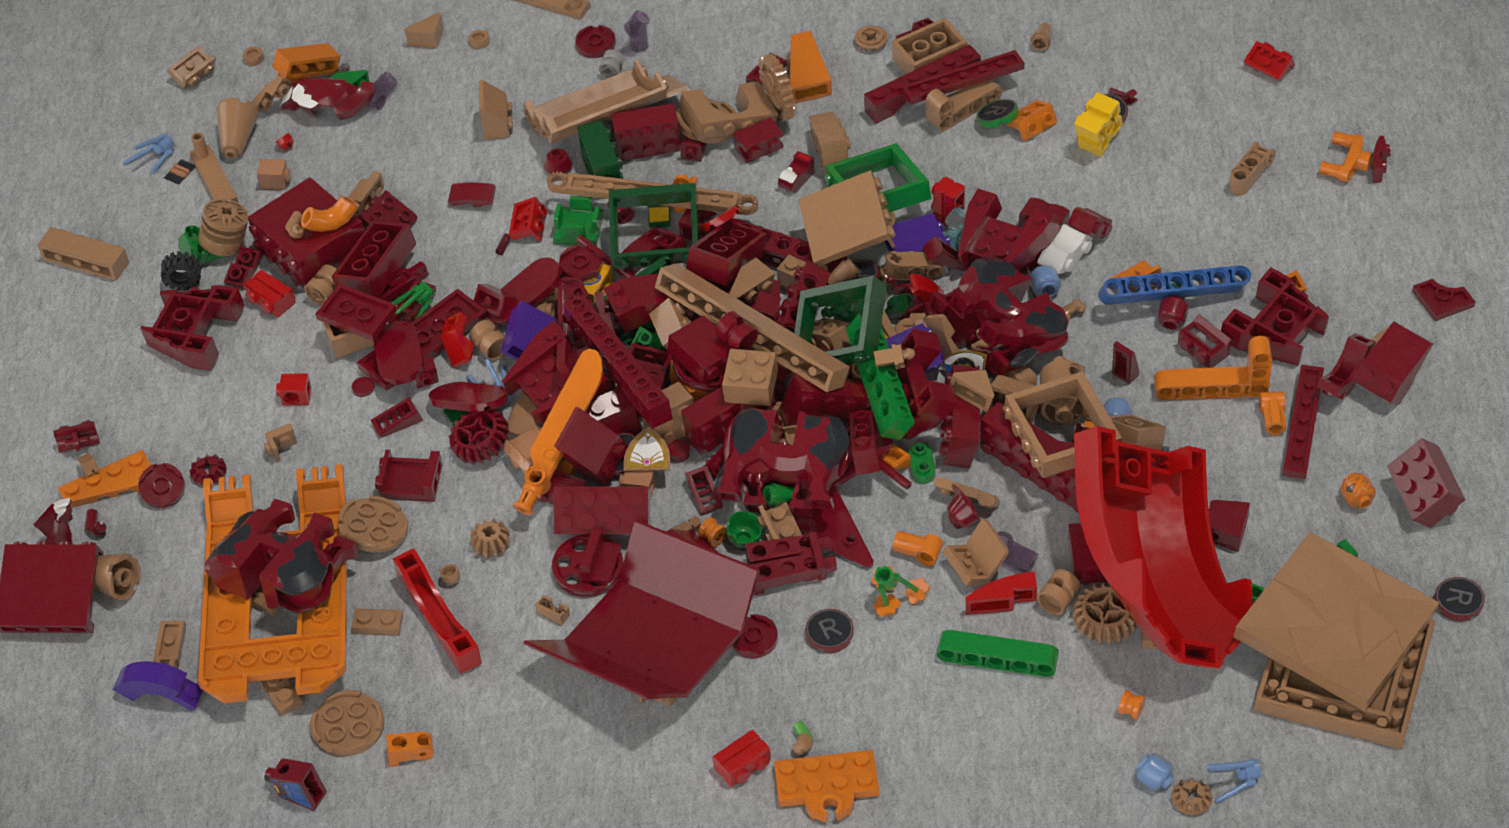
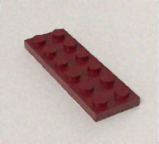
(430, 328)

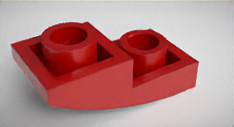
(923, 287)

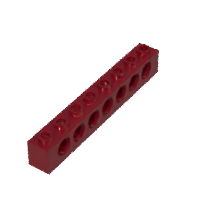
(776, 247)
(618, 361)

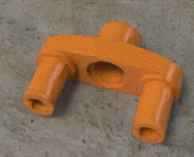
(1355, 159)

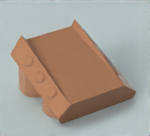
(519, 449)

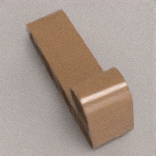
(948, 111)

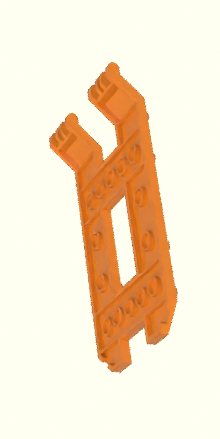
(227, 652)

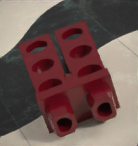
(790, 560)

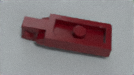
(403, 280)

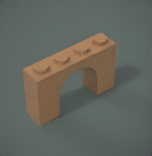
(711, 123)

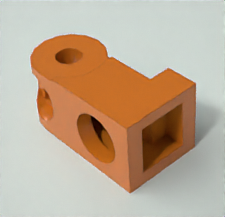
(409, 747)

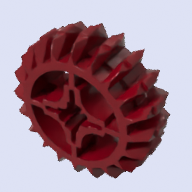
(482, 440)

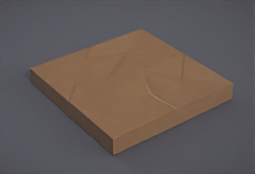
(1336, 620)
(1384, 720)

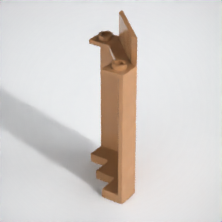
(597, 102)

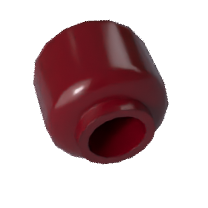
(1172, 312)

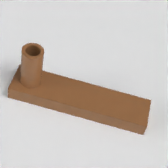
(572, 8)
(210, 169)

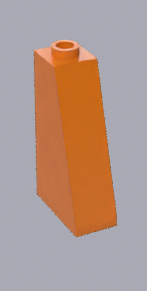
(807, 69)

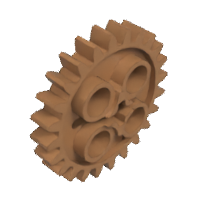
(777, 86)

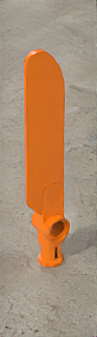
(576, 393)

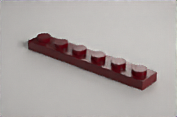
(964, 76)
(1303, 422)

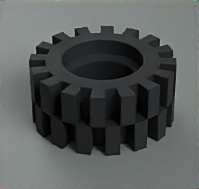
(180, 262)

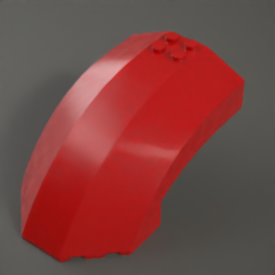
(1155, 544)

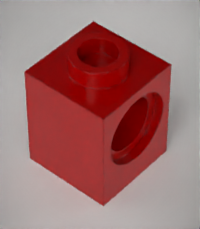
(294, 389)

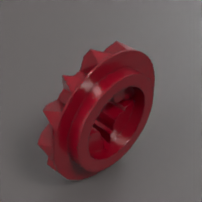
(217, 470)

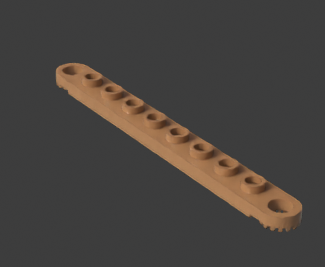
(599, 188)

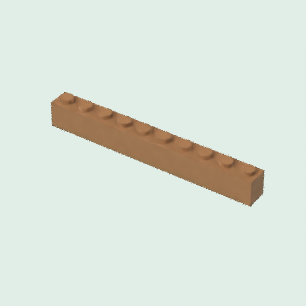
(790, 349)

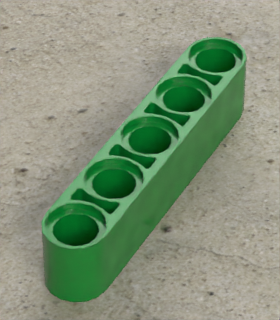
(997, 653)

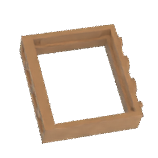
(1048, 391)

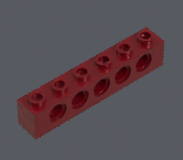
(806, 278)

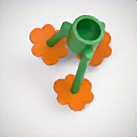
(886, 580)

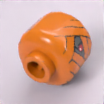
(1357, 490)

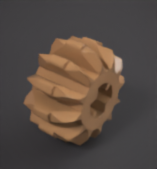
(490, 538)

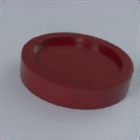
(363, 386)

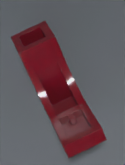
(1339, 380)

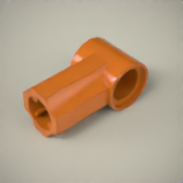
(1273, 407)
(925, 548)

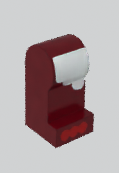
(797, 172)

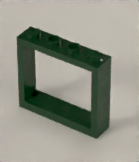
(646, 197)
(869, 288)

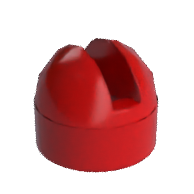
(285, 141)

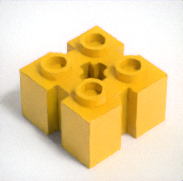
(1098, 124)

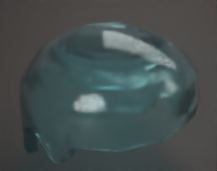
(955, 223)

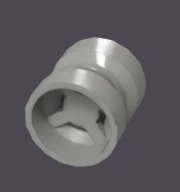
(611, 67)

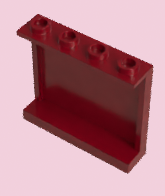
(48, 587)

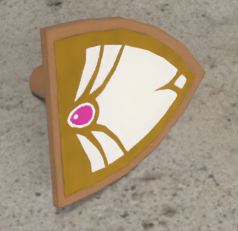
(647, 453)

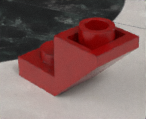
(457, 345)

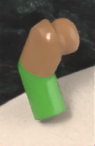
(804, 740)

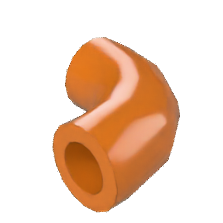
(330, 218)

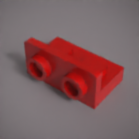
(1269, 61)
(528, 219)

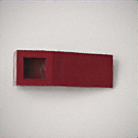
(864, 442)

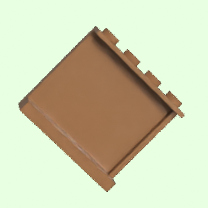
(846, 218)

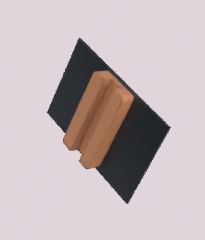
(179, 171)

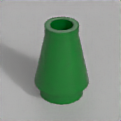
(777, 494)

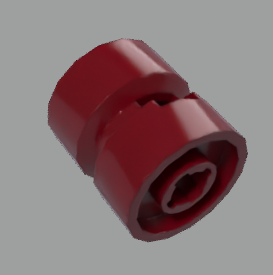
(736, 331)

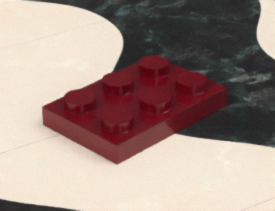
(356, 312)

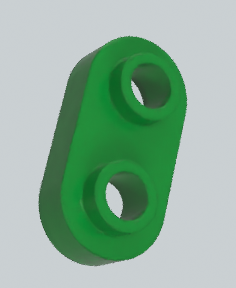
(920, 461)

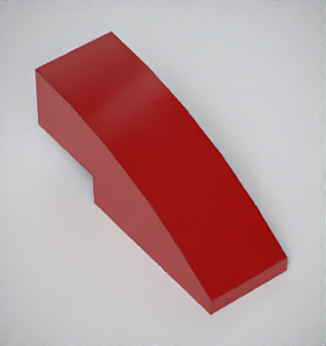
(1002, 594)

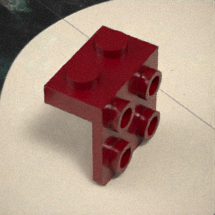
(387, 209)

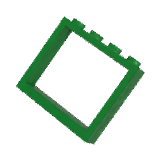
(897, 198)

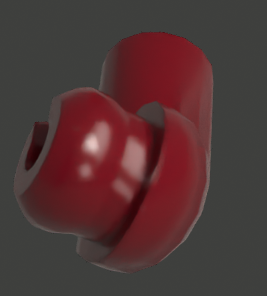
(91, 524)

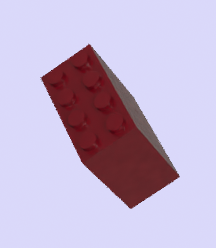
(308, 254)

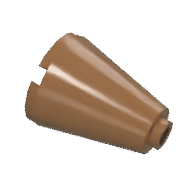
(235, 125)
(117, 575)

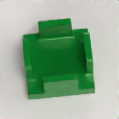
(577, 221)

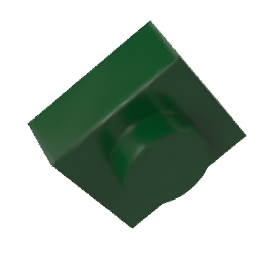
(897, 305)

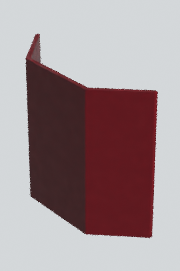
(662, 618)

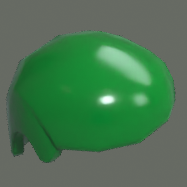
(743, 529)

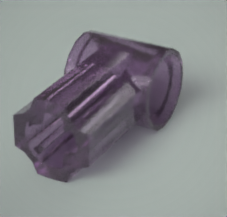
(637, 31)
(383, 87)
(1018, 554)

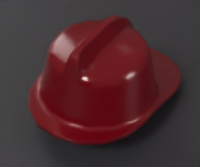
(961, 510)

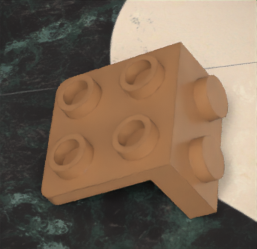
(979, 557)

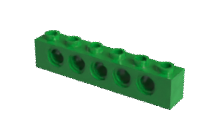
(883, 389)

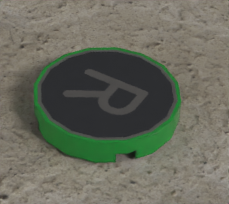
(997, 112)

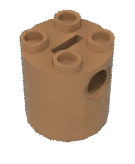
(1065, 408)

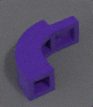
(158, 679)

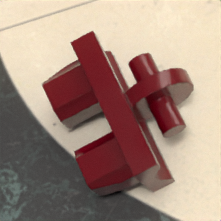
(76, 436)

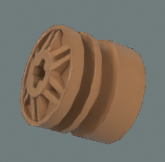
(223, 227)

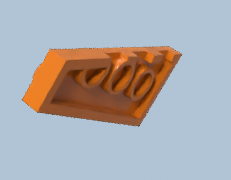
(108, 482)

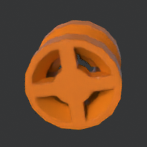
(712, 532)
(1131, 704)

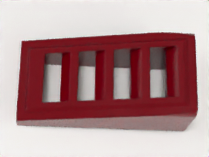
(665, 239)
(942, 253)
(1124, 363)
(405, 421)
(698, 474)

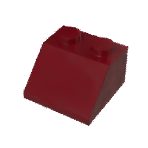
(615, 412)

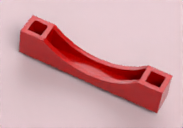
(449, 632)

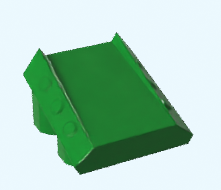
(189, 243)

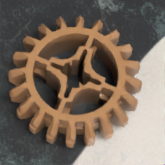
(1090, 613)

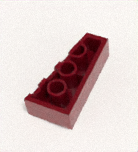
(813, 400)

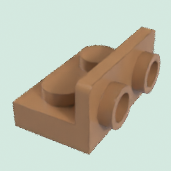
(778, 522)

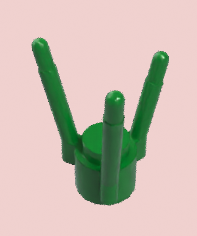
(420, 294)

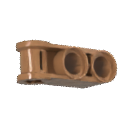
(1250, 168)
(910, 262)

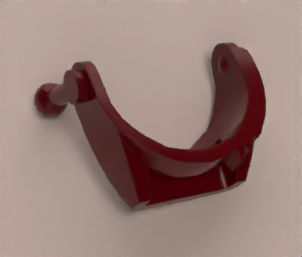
(918, 304)

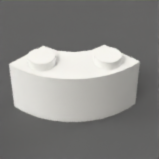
(1065, 249)

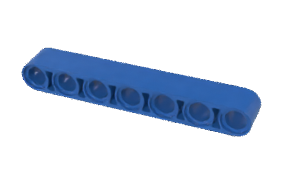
(1183, 279)

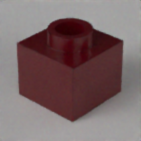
(428, 375)

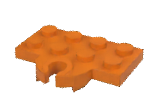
(827, 782)

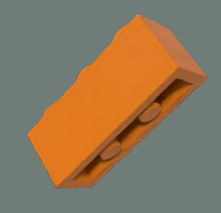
(306, 61)

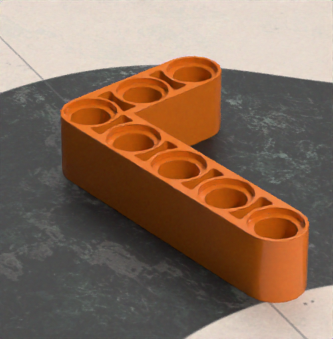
(1219, 381)

